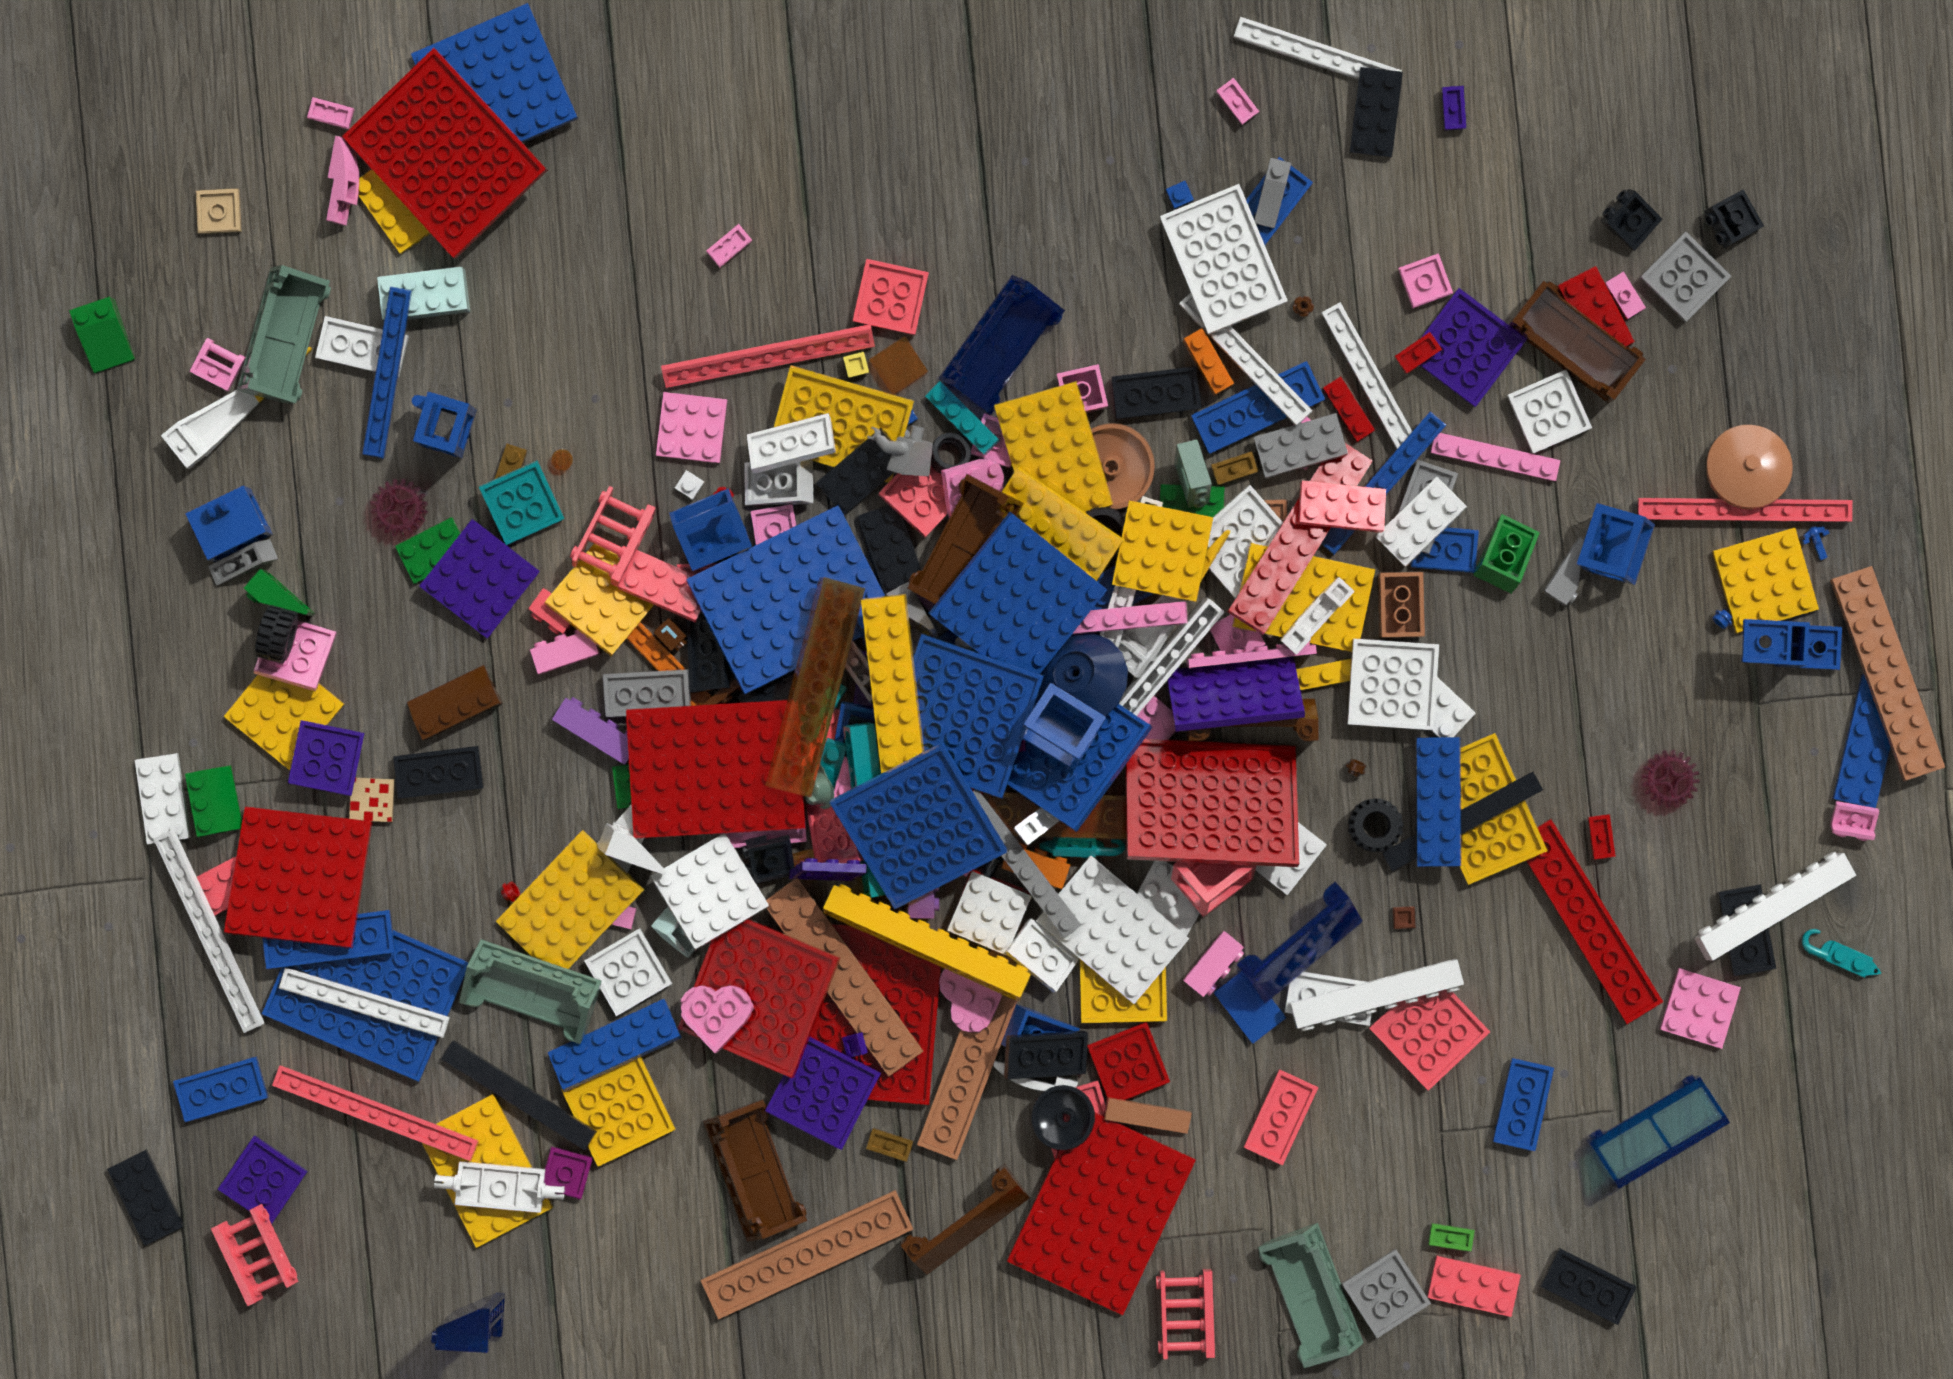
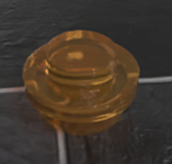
(562, 459)

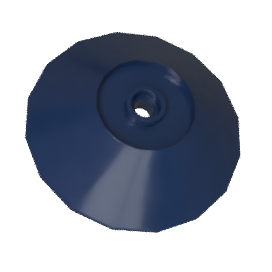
(1100, 669)

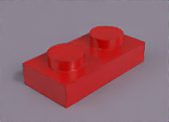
(1418, 353)
(1601, 836)

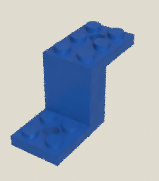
(1791, 644)

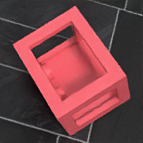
(1210, 883)

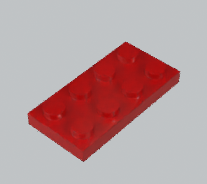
(1592, 298)

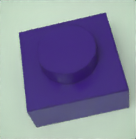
(855, 1045)

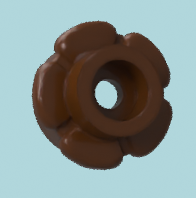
(1309, 306)
(1356, 767)

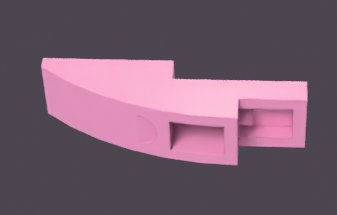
(345, 188)

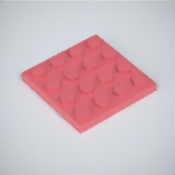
(1430, 1034)

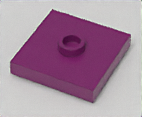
(567, 1170)

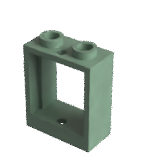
(1192, 474)

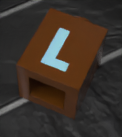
(671, 635)

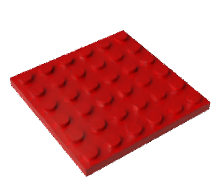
(298, 877)
(784, 984)

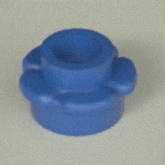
(1722, 619)

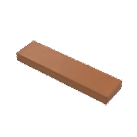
(1147, 1115)

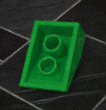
(102, 334)
(1506, 554)
(268, 590)

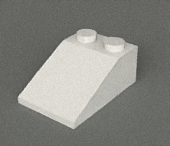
(780, 485)
(620, 844)

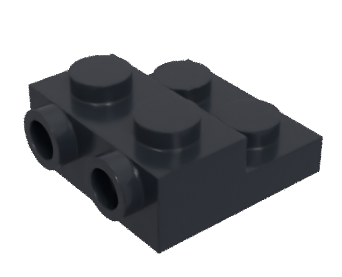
(1631, 218)
(1733, 219)
(768, 857)

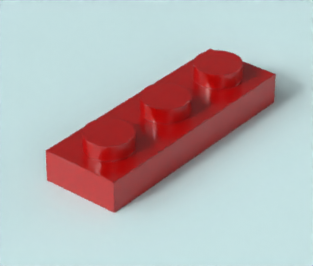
(1348, 409)

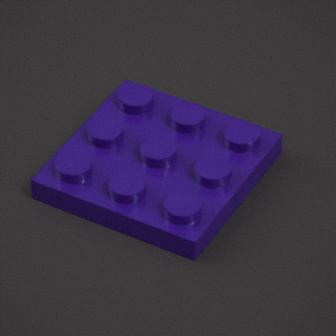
(325, 758)
(829, 870)
(263, 1178)

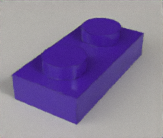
(1453, 108)

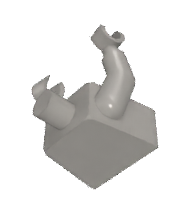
(909, 453)

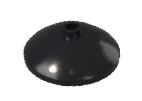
(1049, 1117)

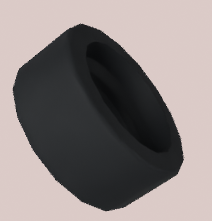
(955, 440)

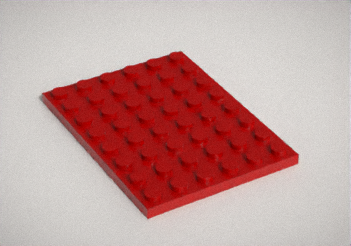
(444, 153)
(707, 770)
(1212, 803)
(912, 991)
(1102, 1213)

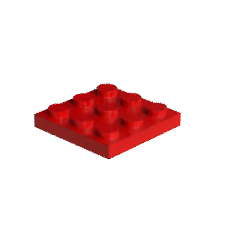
(1128, 1062)

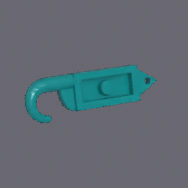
(1081, 847)
(1841, 956)

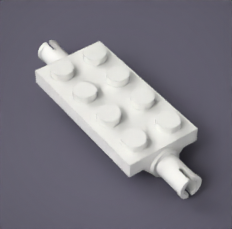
(499, 1186)

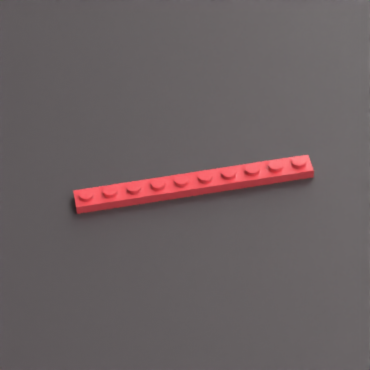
(768, 356)
(1721, 511)
(375, 1113)

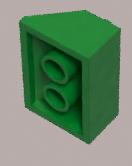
(214, 801)

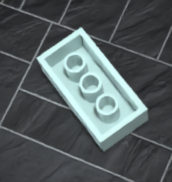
(433, 292)

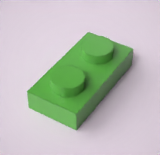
(1451, 1237)

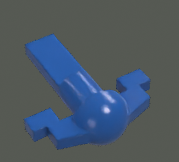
(1814, 532)

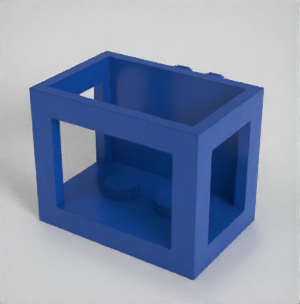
(431, 408)
(229, 523)
(710, 529)
(1615, 544)
(1062, 726)

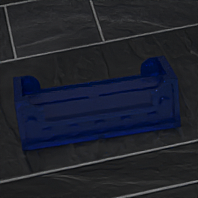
(1000, 342)
(1303, 948)
(471, 1326)

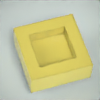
(856, 365)

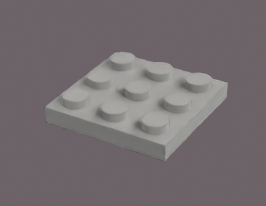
(1685, 277)
(1386, 1293)

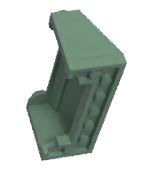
(282, 334)
(530, 988)
(1312, 1295)

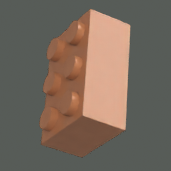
(1401, 605)

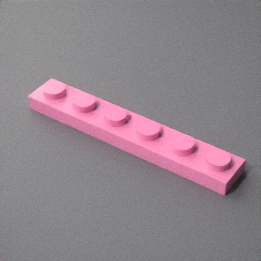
(1495, 456)
(1134, 617)
(1241, 655)

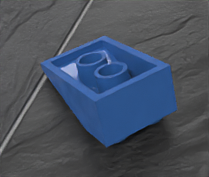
(1032, 1022)

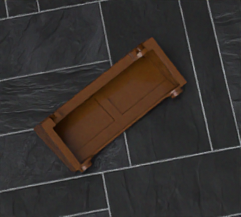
(1576, 343)
(969, 527)
(1306, 727)
(753, 1171)
(933, 1253)

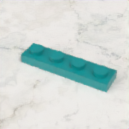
(962, 418)

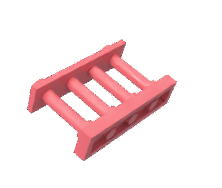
(635, 536)
(238, 1266)
(1204, 1324)

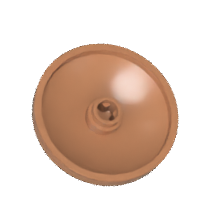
(1125, 462)
(1749, 467)

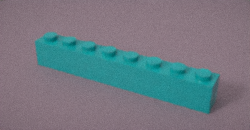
(863, 765)

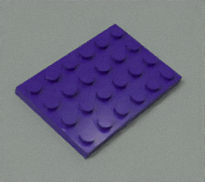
(1235, 694)

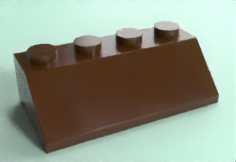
(454, 703)

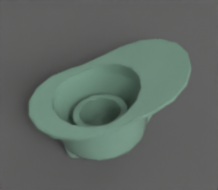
(822, 790)

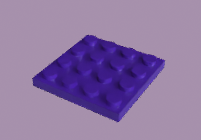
(1473, 347)
(479, 578)
(824, 1093)

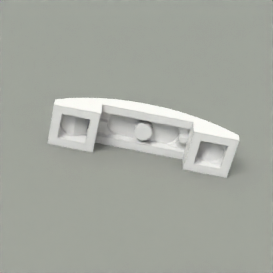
(1316, 615)
(1035, 825)
(1036, 1084)

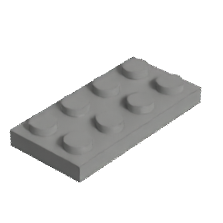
(1301, 446)
(1422, 476)
(645, 690)

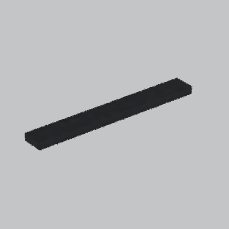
(1472, 815)
(519, 1095)

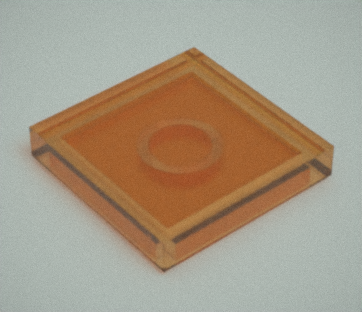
(898, 365)

